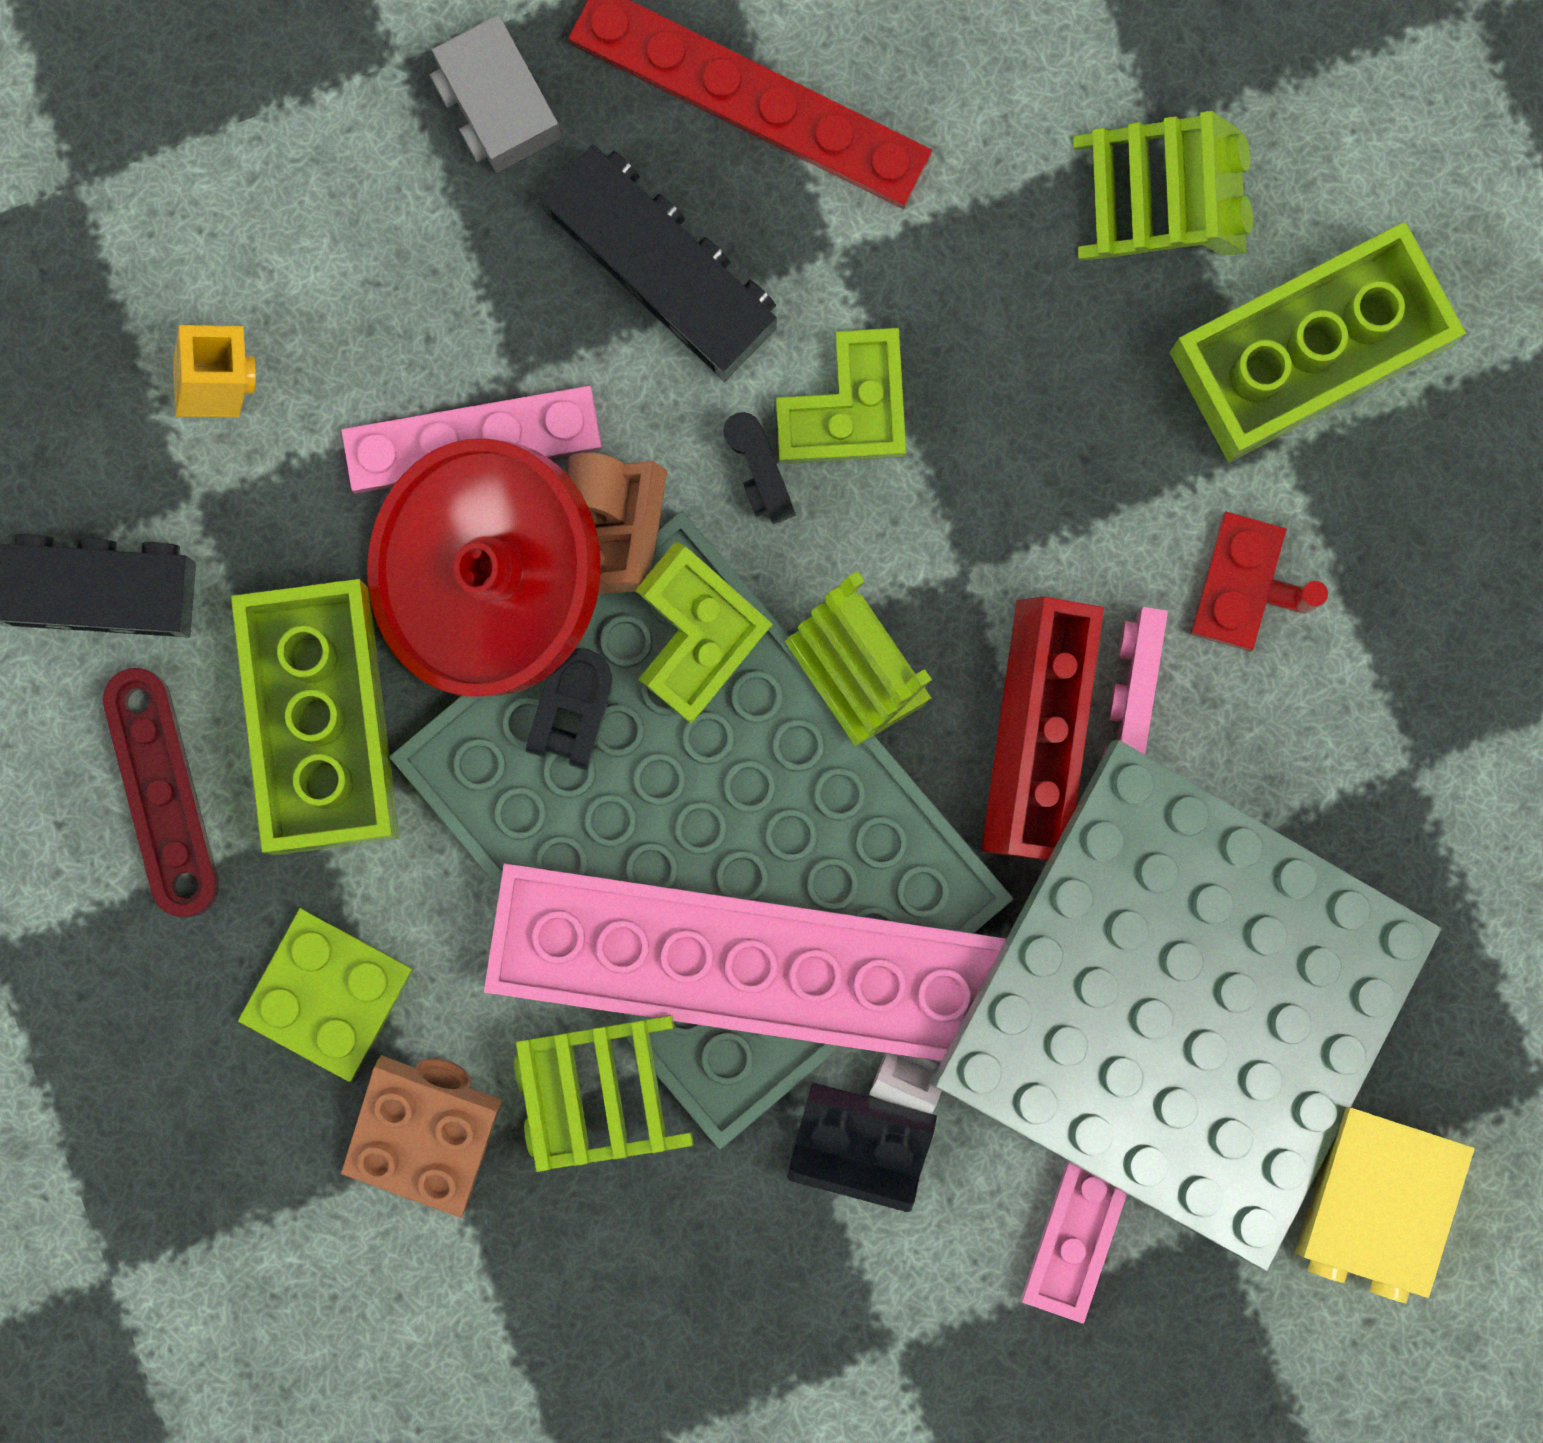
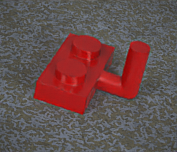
(1242, 583)

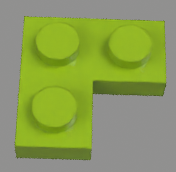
(859, 420)
(712, 636)

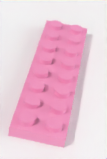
(734, 962)

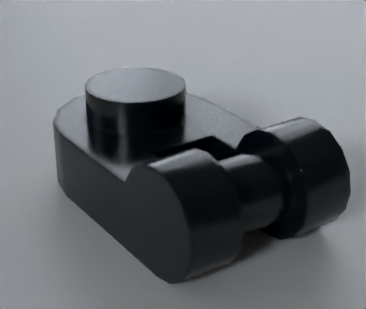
(767, 489)
(580, 687)

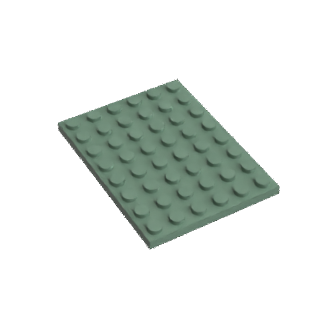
(739, 805)

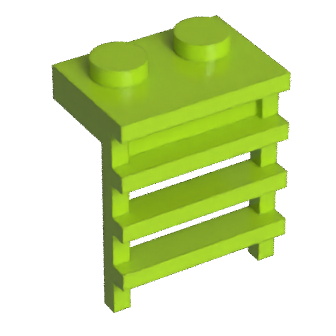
(1203, 186)
(857, 664)
(553, 1099)

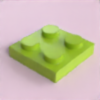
(325, 995)

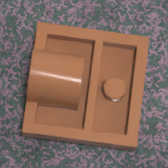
(626, 514)
(422, 1133)

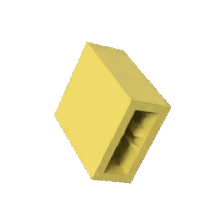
(1383, 1205)

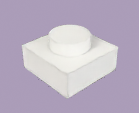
(907, 1082)

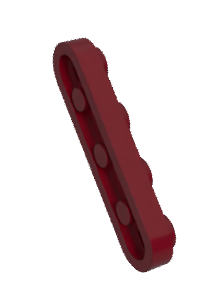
(160, 792)

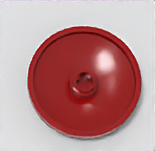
(483, 568)

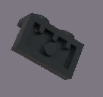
(861, 1147)

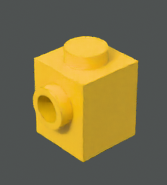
(211, 371)

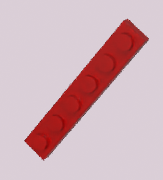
(752, 98)

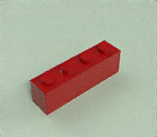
(1042, 726)

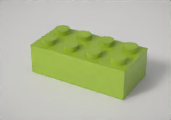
(1317, 341)
(315, 717)

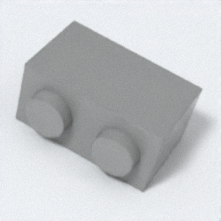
(496, 95)

